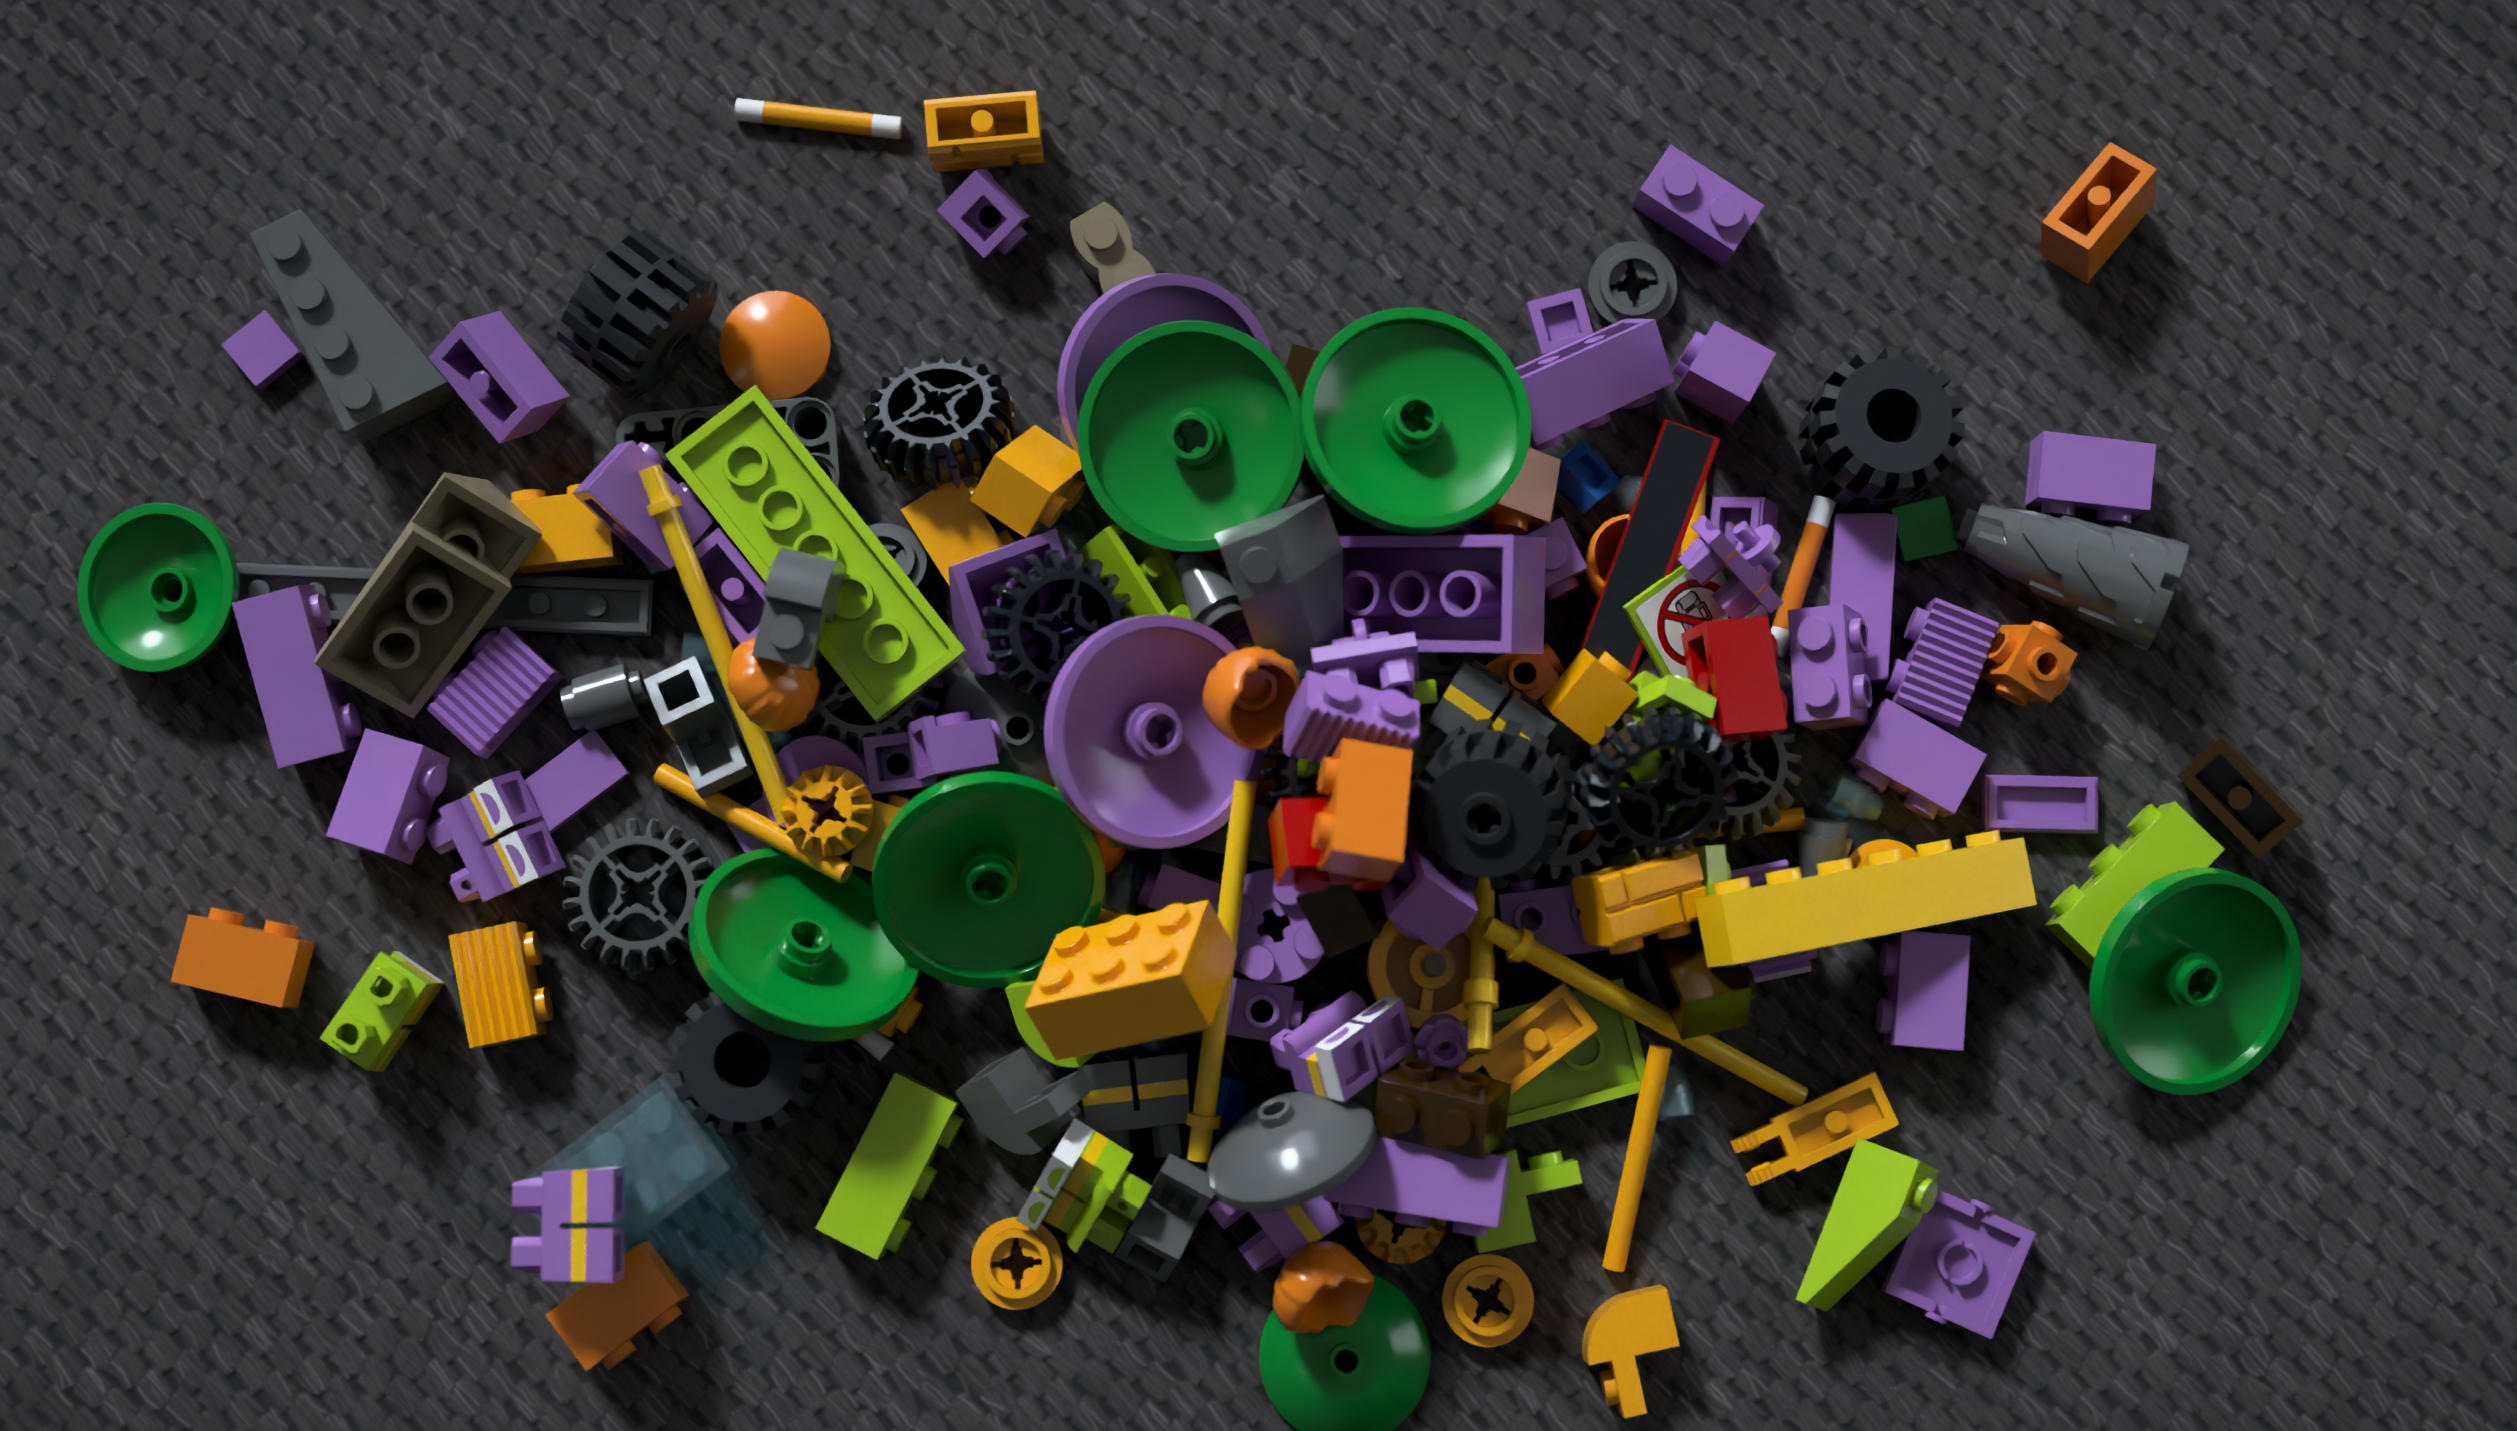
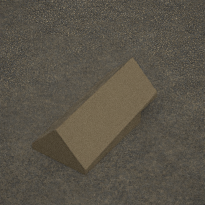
(431, 593)

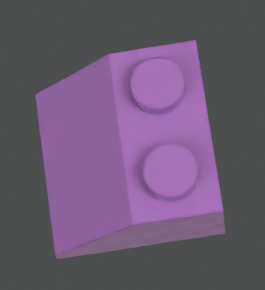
(971, 591)

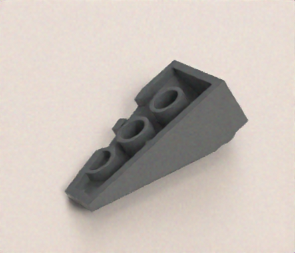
(1288, 579)

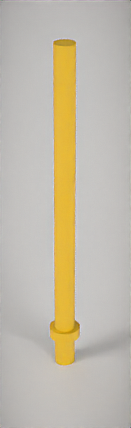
(665, 508)
(1522, 946)
(1204, 1117)

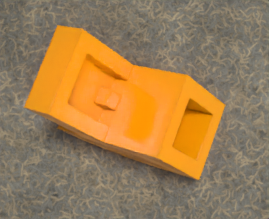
(1620, 1330)

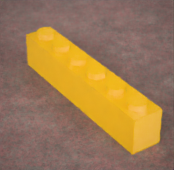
(1864, 901)

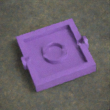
(1960, 1264)

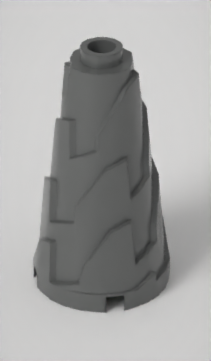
(2102, 573)

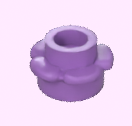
(1439, 1029)

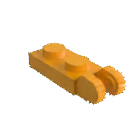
(1534, 1039)
(1821, 1127)

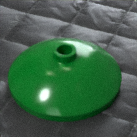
(131, 582)
(1374, 1394)

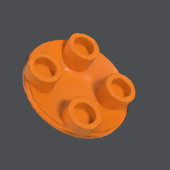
(775, 344)

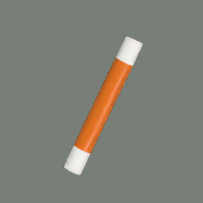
(1802, 568)

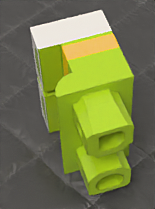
(376, 1012)
(1086, 1190)

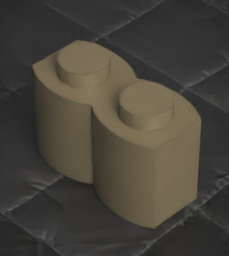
(1106, 247)

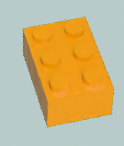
(1132, 980)

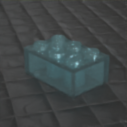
(664, 1152)

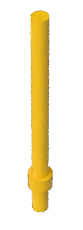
(1481, 991)

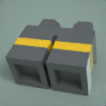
(1475, 696)
(1162, 1101)

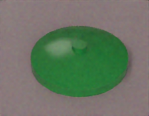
(1414, 421)
(1190, 434)
(985, 878)
(797, 948)
(2195, 981)

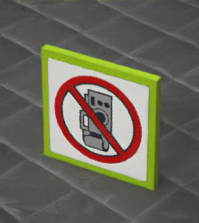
(1670, 609)

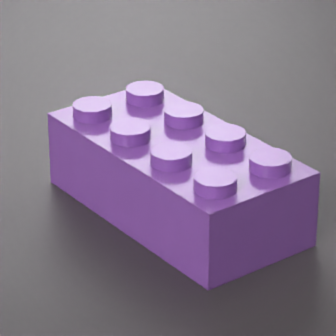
(1448, 590)

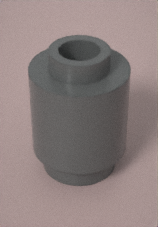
(604, 698)

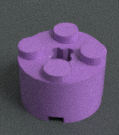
(1259, 956)

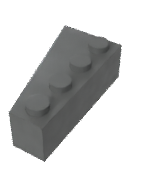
(353, 339)

